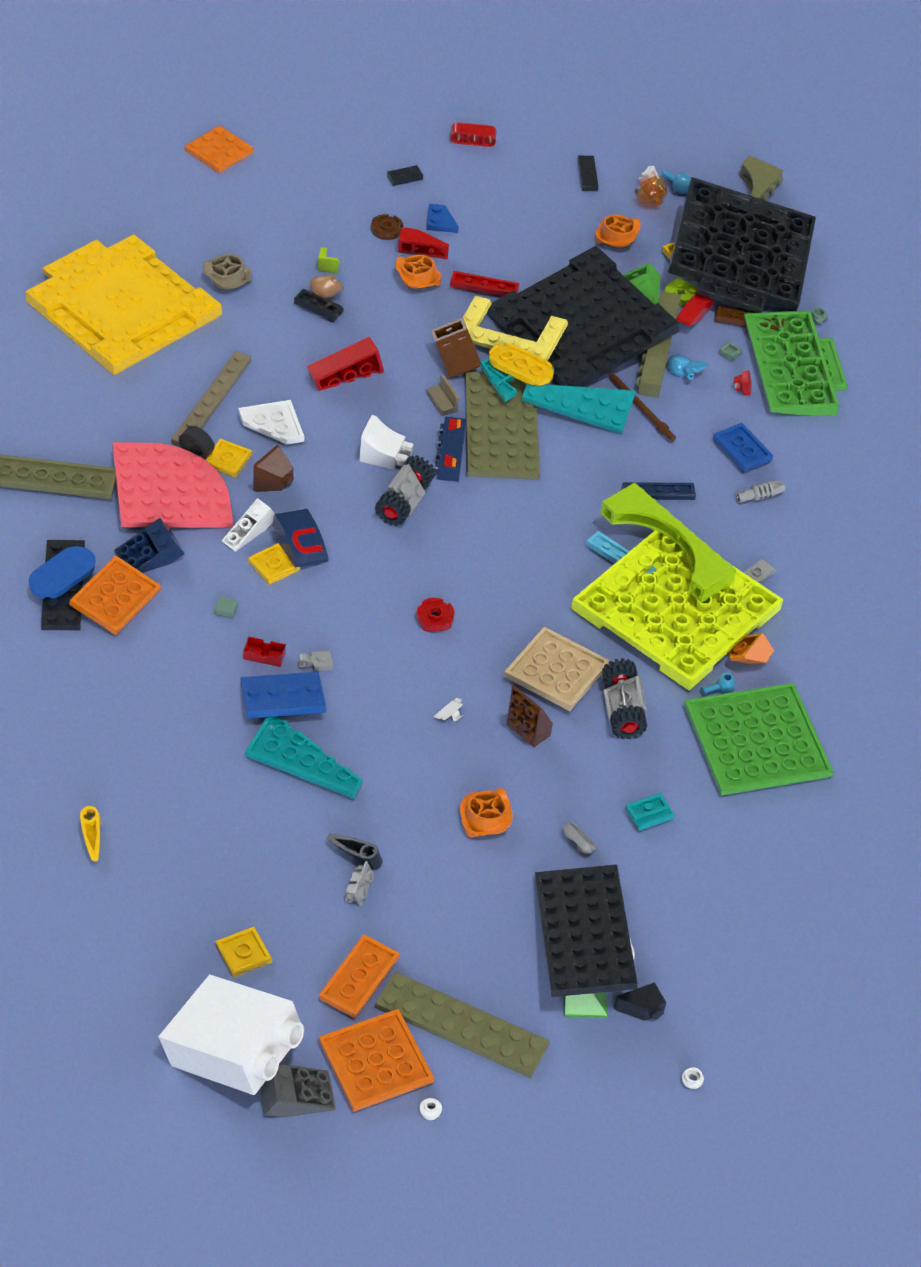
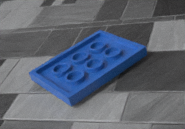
(283, 694)

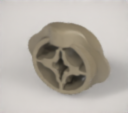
(227, 271)

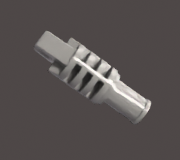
(760, 491)

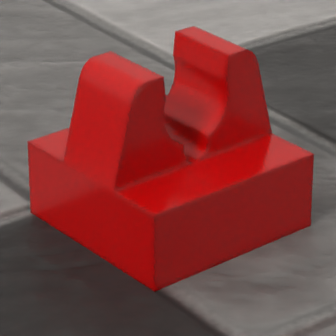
(744, 383)

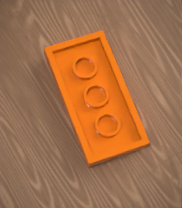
(359, 976)

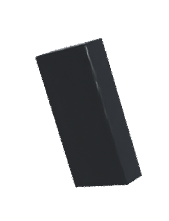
(405, 175)

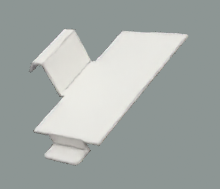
(450, 709)

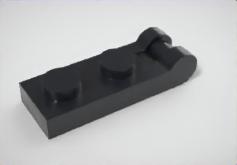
(318, 305)

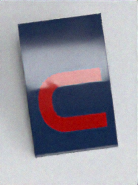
(300, 537)

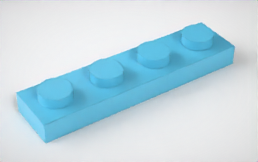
(608, 548)

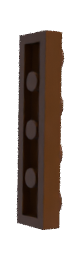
(736, 317)

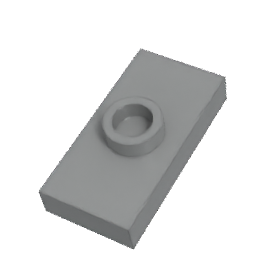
(760, 571)

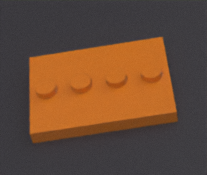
(115, 595)

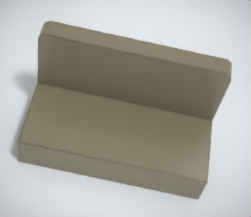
(444, 397)

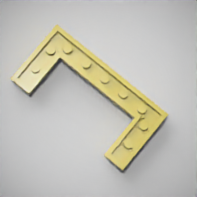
(490, 338)

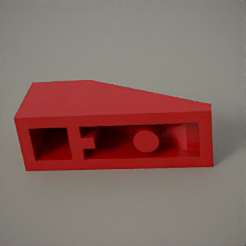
(420, 243)

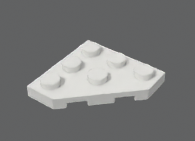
(273, 420)

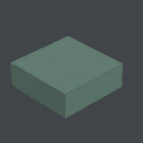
(730, 351)
(226, 607)

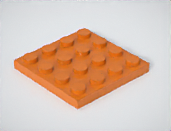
(376, 1060)

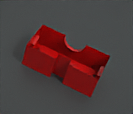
(264, 652)

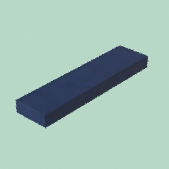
(666, 491)

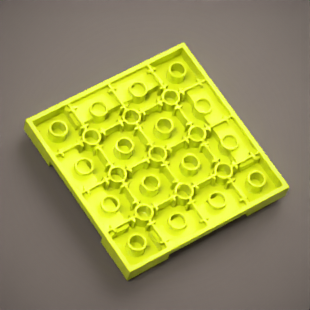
(667, 620)

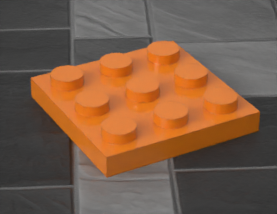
(219, 149)

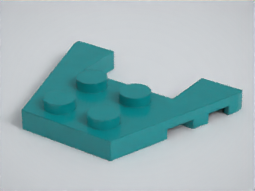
(499, 380)

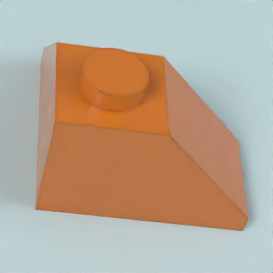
(752, 650)

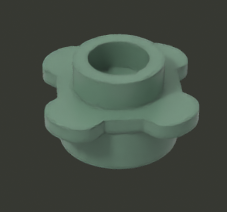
(819, 314)

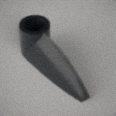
(358, 849)

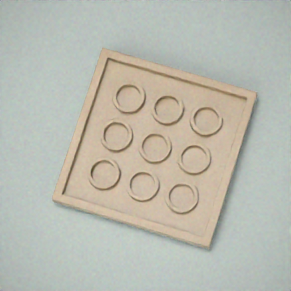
(556, 668)

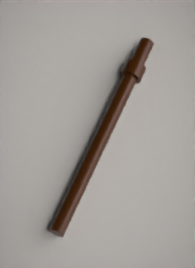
(662, 427)

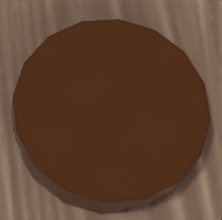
(386, 227)

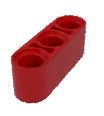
(473, 134)

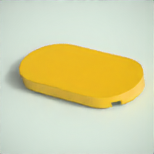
(521, 364)

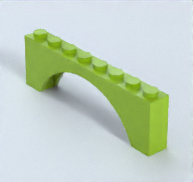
(636, 507)

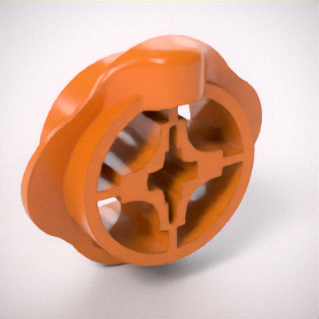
(617, 231)
(418, 271)
(486, 812)

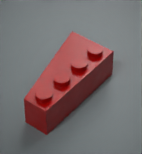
(346, 365)

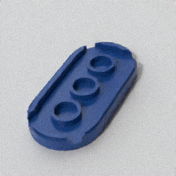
(62, 572)

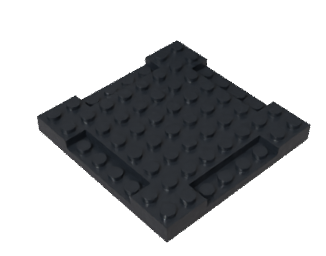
(604, 315)

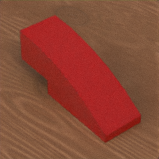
(695, 309)

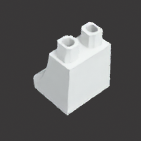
(383, 445)

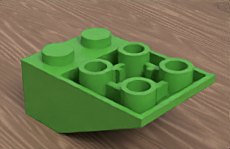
(646, 280)

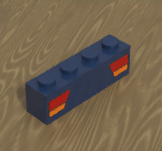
(451, 449)

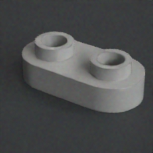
(575, 833)

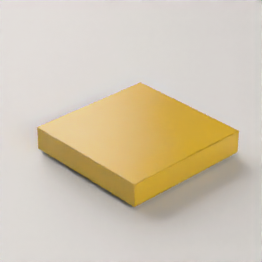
(229, 457)
(272, 564)
(243, 951)

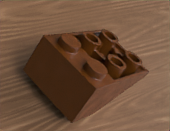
(456, 348)
(528, 718)

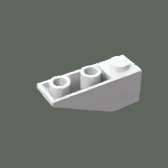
(250, 525)

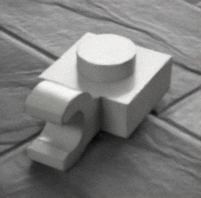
(318, 660)

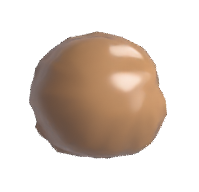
(325, 286)

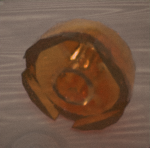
(652, 191)

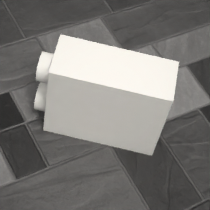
(232, 1034)

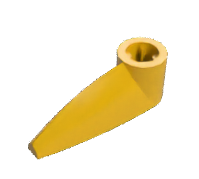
(91, 830)

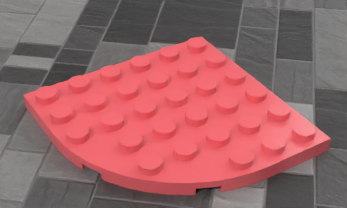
(168, 485)

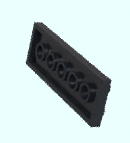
(57, 612)

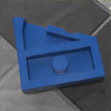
(440, 219)

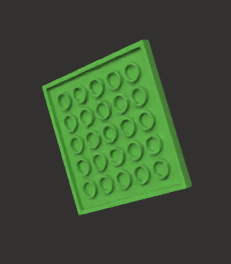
(757, 739)

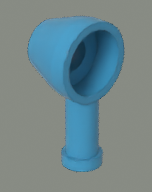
(724, 685)

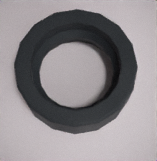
(197, 441)

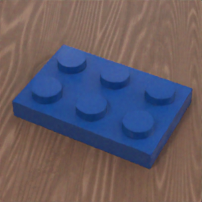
(742, 447)

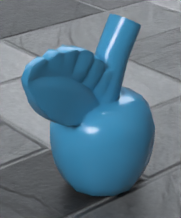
(680, 182)
(681, 365)

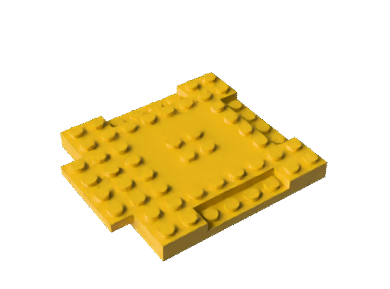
(120, 302)

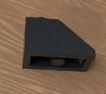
(642, 1002)

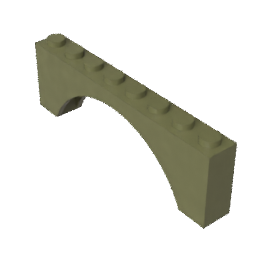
(760, 177)

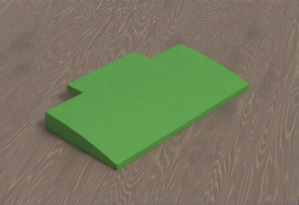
(796, 365)

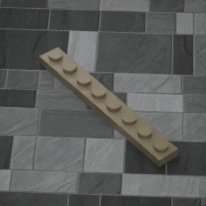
(215, 394)

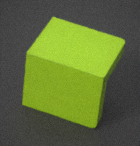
(327, 264)

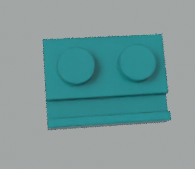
(649, 811)

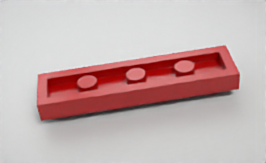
(482, 284)

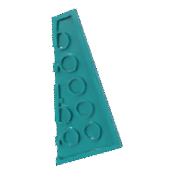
(590, 405)
(296, 754)

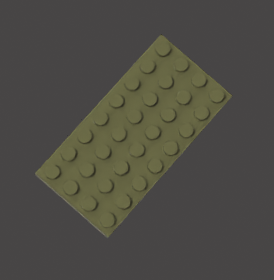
(500, 433)

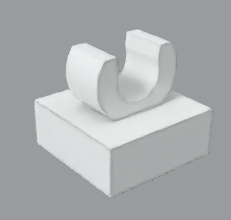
(649, 172)

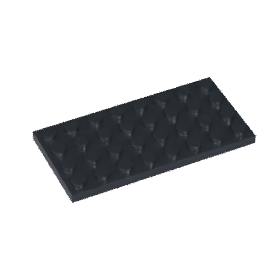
(585, 931)

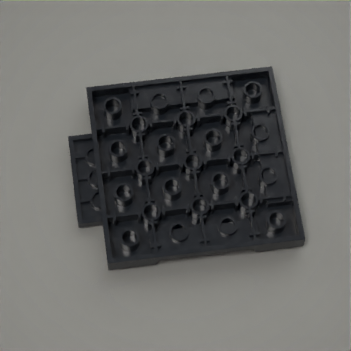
(742, 248)

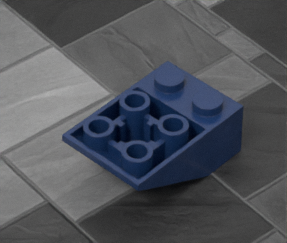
(151, 548)

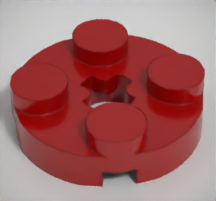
(435, 623)

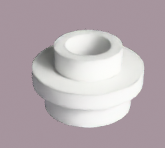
(692, 1073)
(430, 1114)

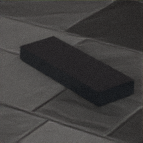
(587, 173)

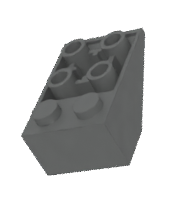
(297, 1092)

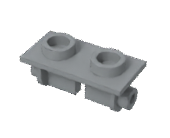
(359, 884)

